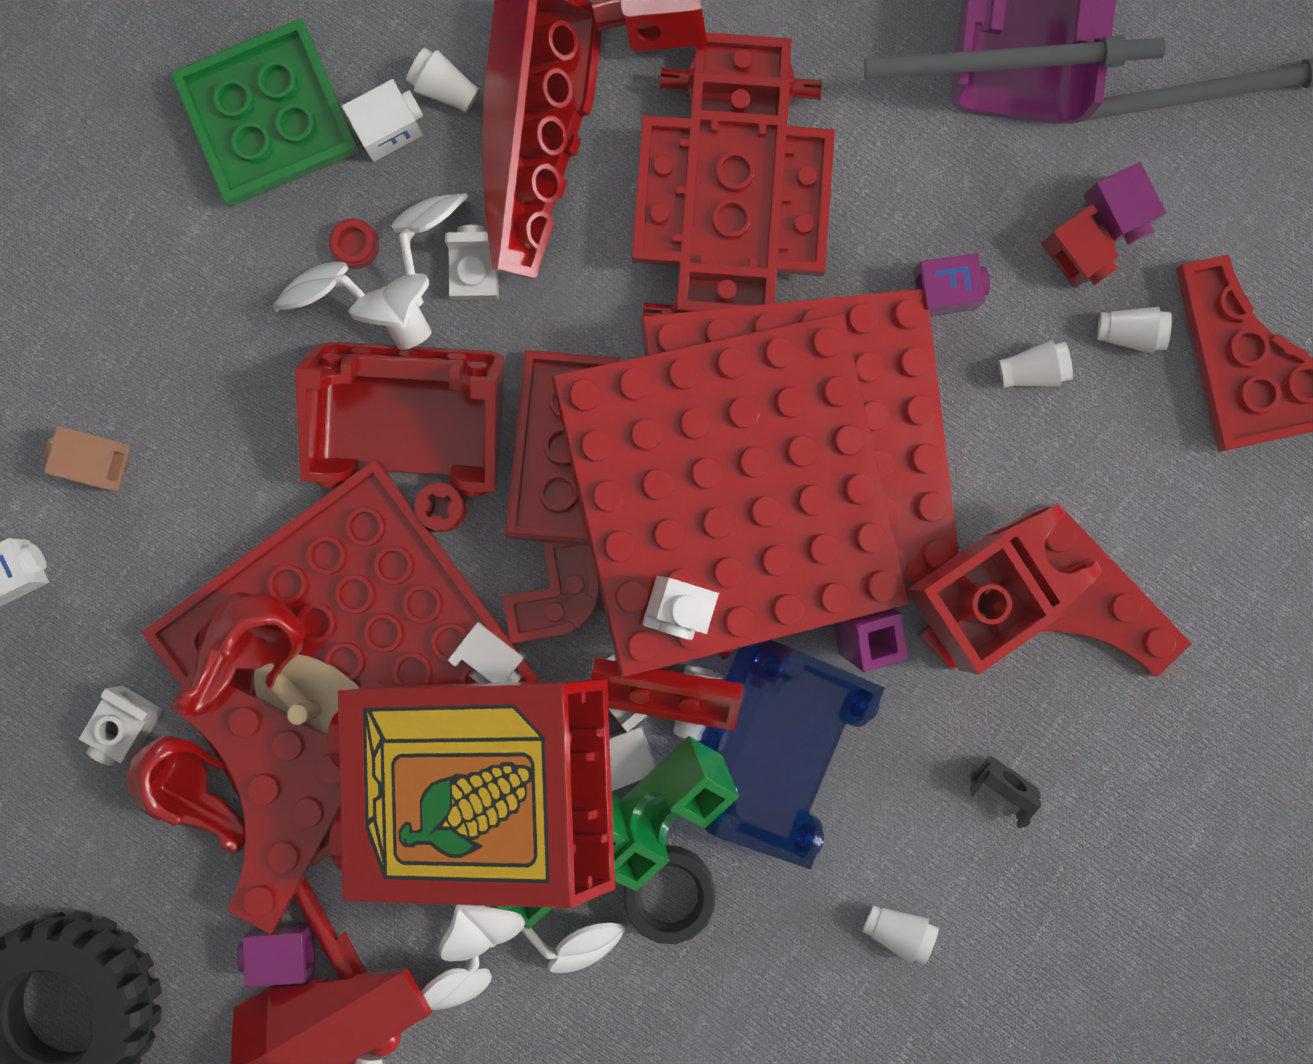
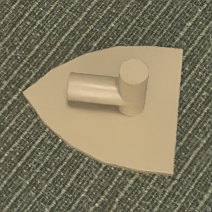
(304, 690)

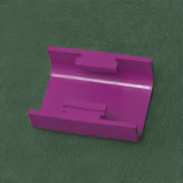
(1037, 93)

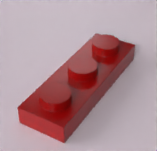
(672, 695)

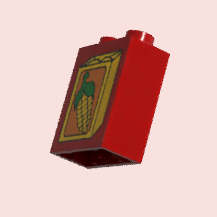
(474, 793)

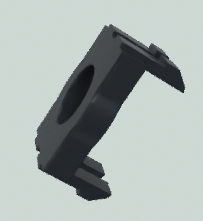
(1009, 786)

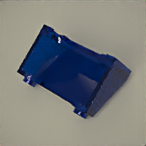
(783, 745)

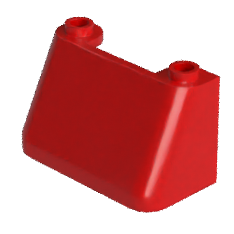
(402, 407)

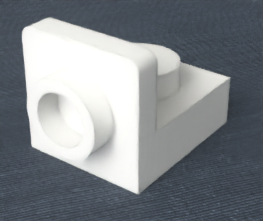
(470, 264)

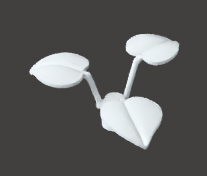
(394, 304)
(481, 927)

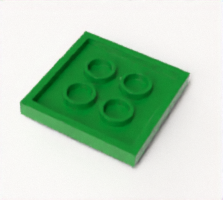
(265, 112)

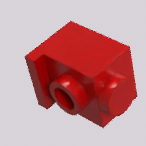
(1082, 249)

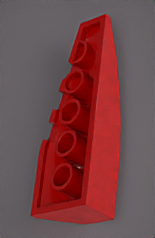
(534, 101)

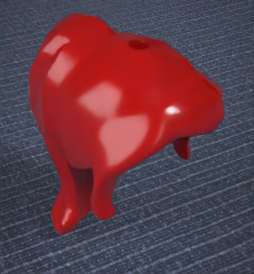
(241, 634)
(171, 786)

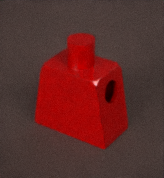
(654, 22)

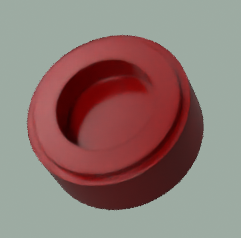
(354, 243)

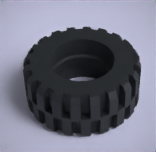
(104, 969)

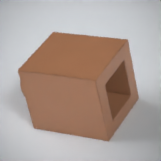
(86, 458)

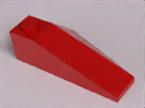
(325, 1019)

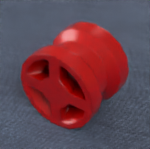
(446, 514)

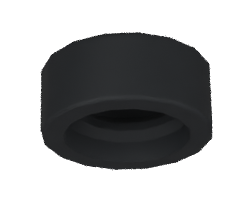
(690, 926)

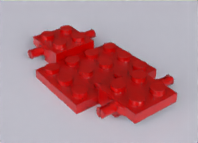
(733, 185)

